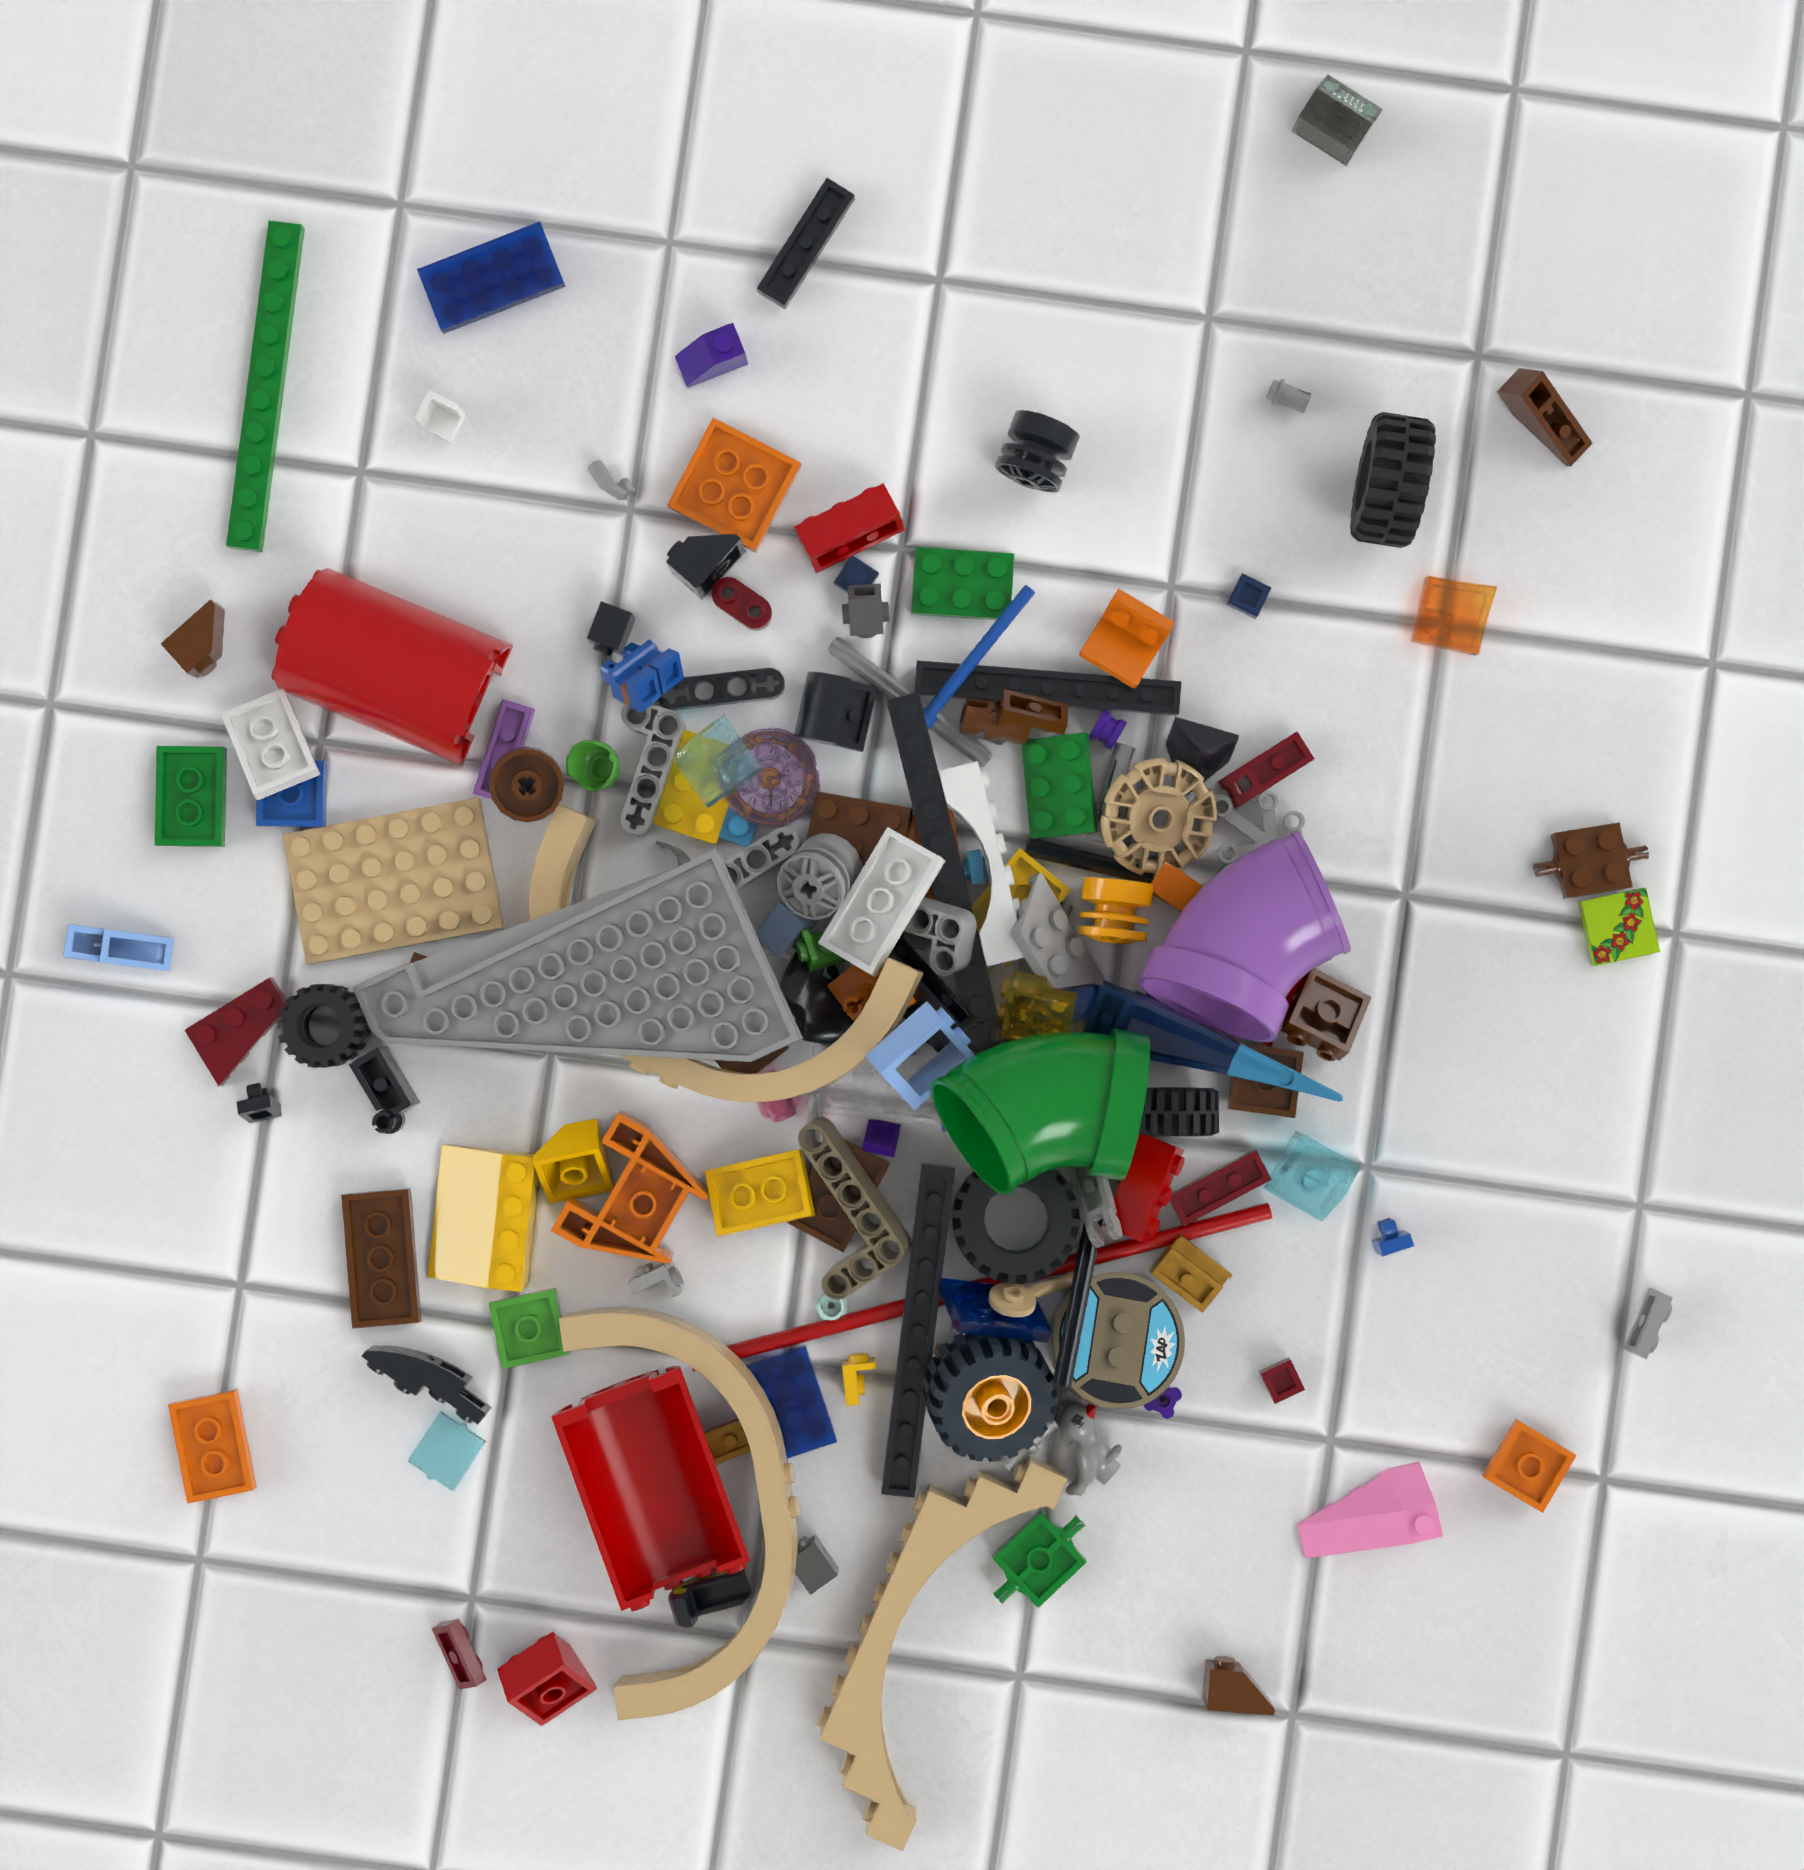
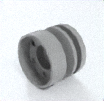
(818, 876)

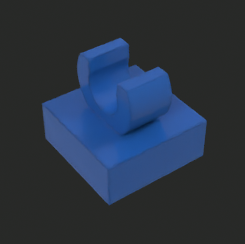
(1391, 1239)

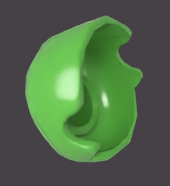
(593, 765)

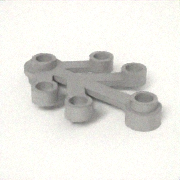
(1251, 830)

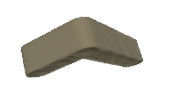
(855, 1208)

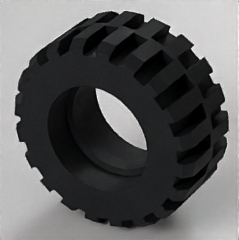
(1393, 480)

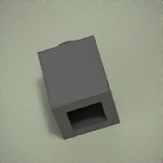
(814, 1564)

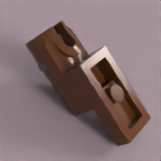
(1012, 717)

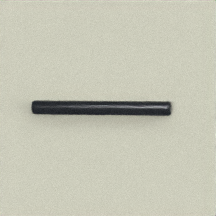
(1075, 1312)

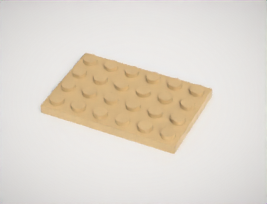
(393, 881)

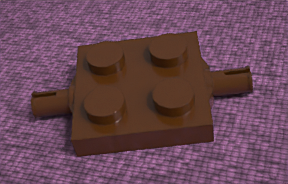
(1591, 860)

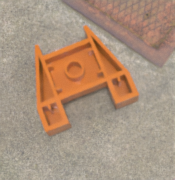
(640, 1202)

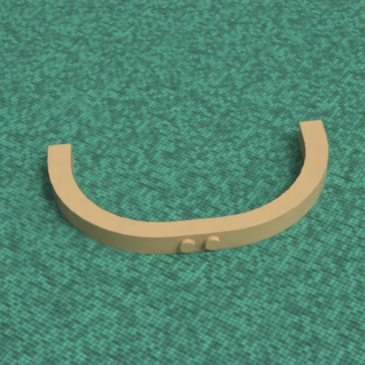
(891, 995)
(688, 1685)

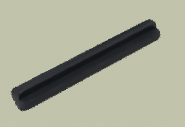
(1082, 860)

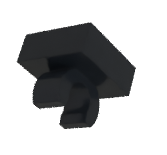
(259, 1105)

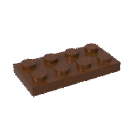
(381, 1258)

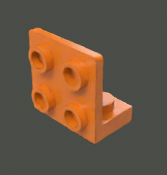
(1126, 638)

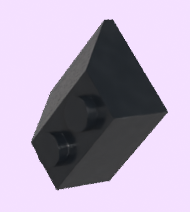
(704, 560)

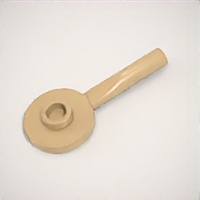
(1019, 1300)

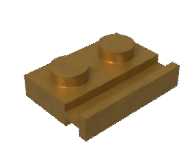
(1190, 1273)

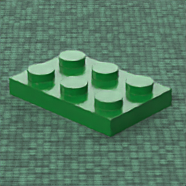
(961, 583)
(1059, 786)
(190, 796)

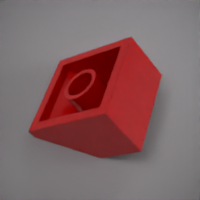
(545, 1679)

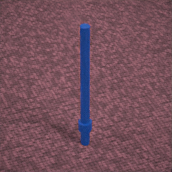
(976, 655)

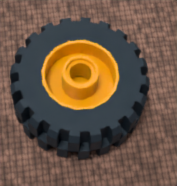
(989, 1395)

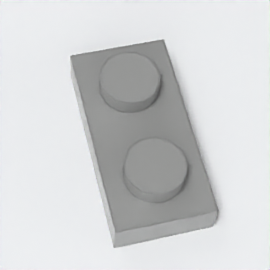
(1653, 1312)

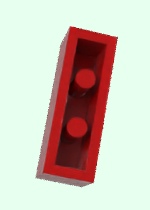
(849, 527)
(1147, 1187)

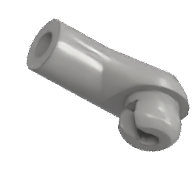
(607, 483)

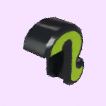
(708, 1595)

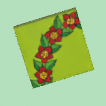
(1619, 926)

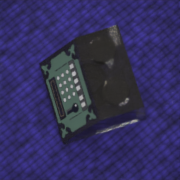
(1336, 120)

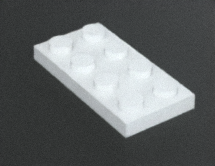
(881, 901)

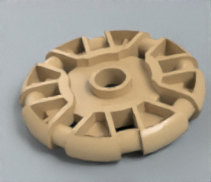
(1145, 803)

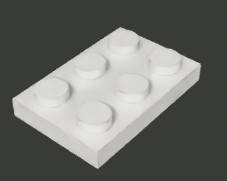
(270, 744)

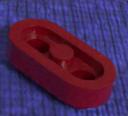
(741, 603)

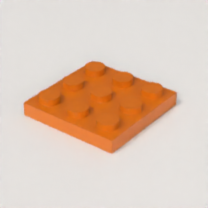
(734, 484)

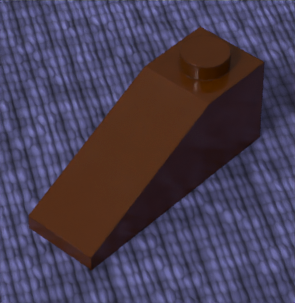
(1545, 414)

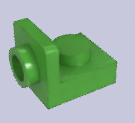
(814, 953)

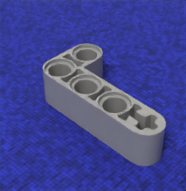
(645, 770)
(740, 864)
(944, 936)

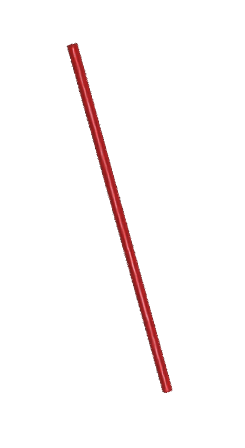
(1104, 1254)

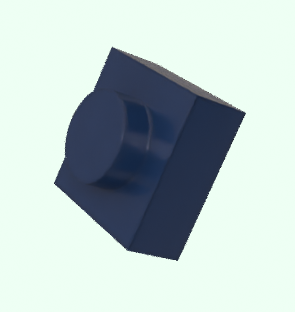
(855, 573)

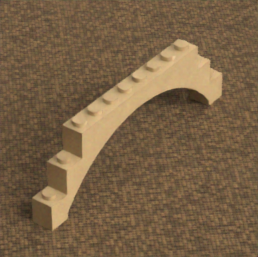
(936, 1532)

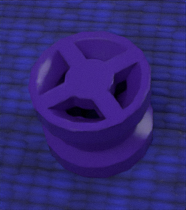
(1107, 729)

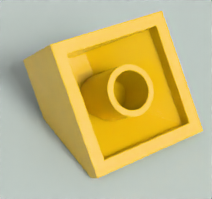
(574, 1162)

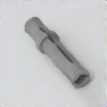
(1119, 764)

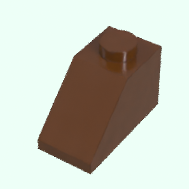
(198, 640)
(1232, 1689)

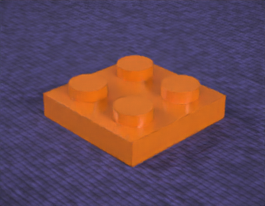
(1529, 1465)

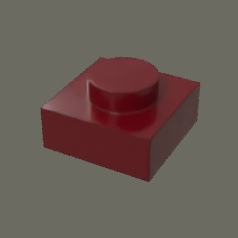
(1281, 1380)

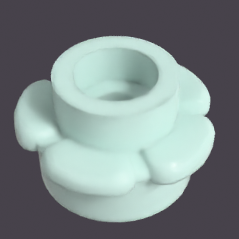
(827, 1313)

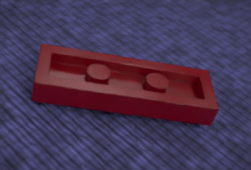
(1219, 1187)

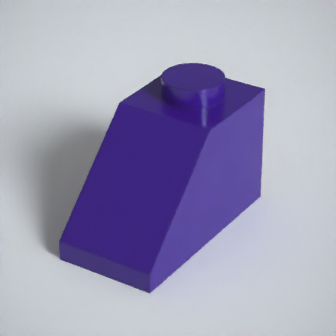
(711, 355)

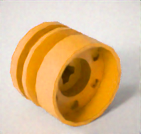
(1115, 909)

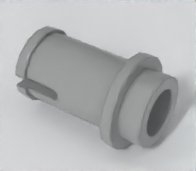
(1288, 395)

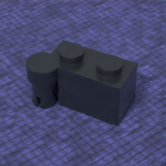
(385, 1088)

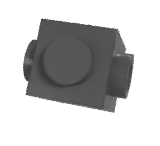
(865, 610)

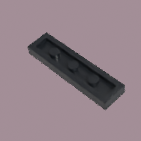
(806, 243)

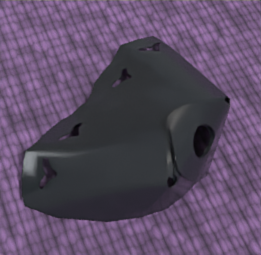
(813, 1004)

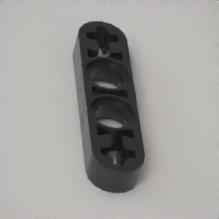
(721, 694)

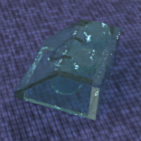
(1311, 1176)

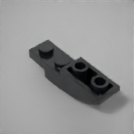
(416, 1370)

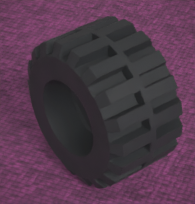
(297, 1032)
(1180, 1112)

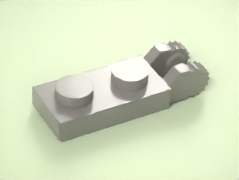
(1095, 1204)

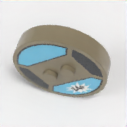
(1127, 1342)

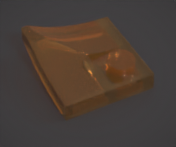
(1453, 615)

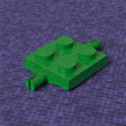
(1039, 1559)

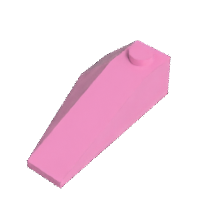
(1381, 1514)

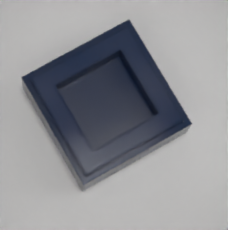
(1248, 596)

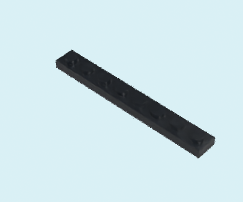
(1074, 689)

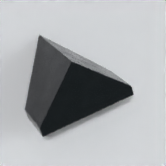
(1200, 746)

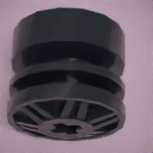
(1038, 450)

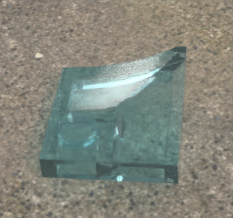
(716, 761)

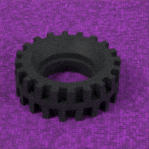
(1013, 1265)

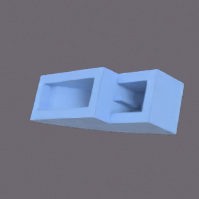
(118, 947)

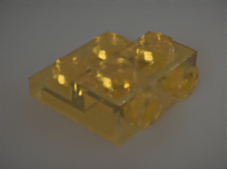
(1034, 1007)

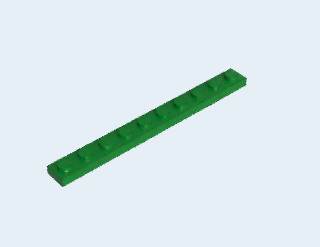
(265, 386)

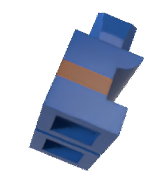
(642, 674)

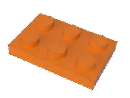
(212, 1446)

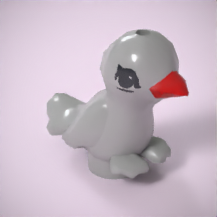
(1093, 1454)

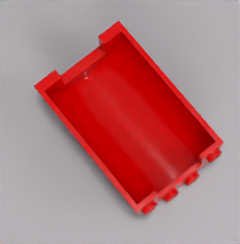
(386, 663)
(649, 1486)

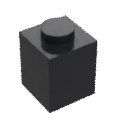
(610, 629)

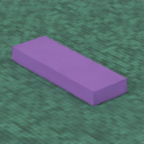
(508, 733)

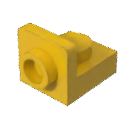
(854, 1383)

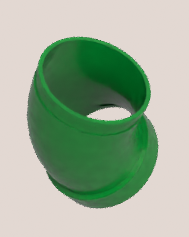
(1047, 1105)

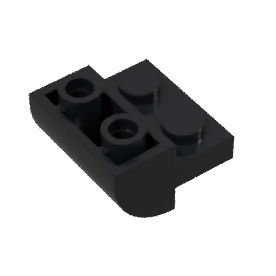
(835, 711)

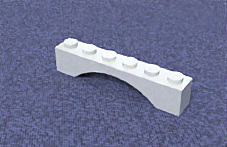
(966, 797)

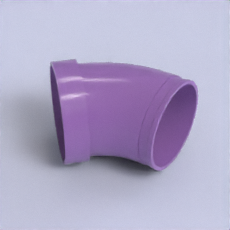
(1248, 941)

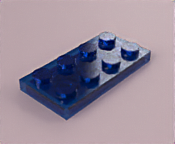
(491, 277)

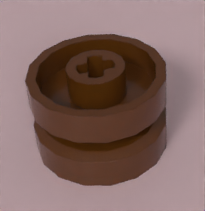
(521, 803)

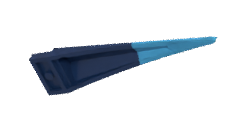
(1189, 1043)

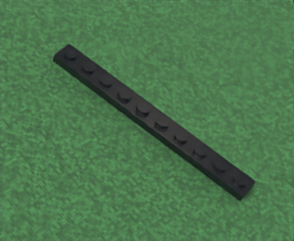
(938, 837)
(917, 1329)

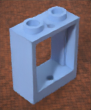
(908, 1039)

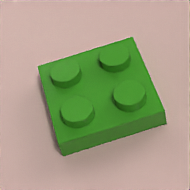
(527, 1328)

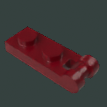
(1267, 769)

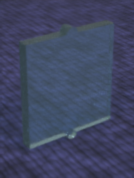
(446, 1451)

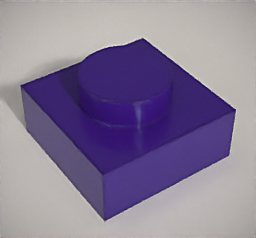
(881, 1137)

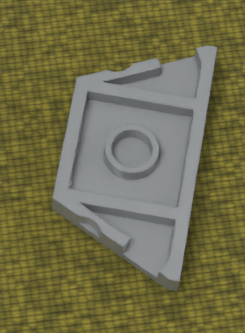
(1051, 940)

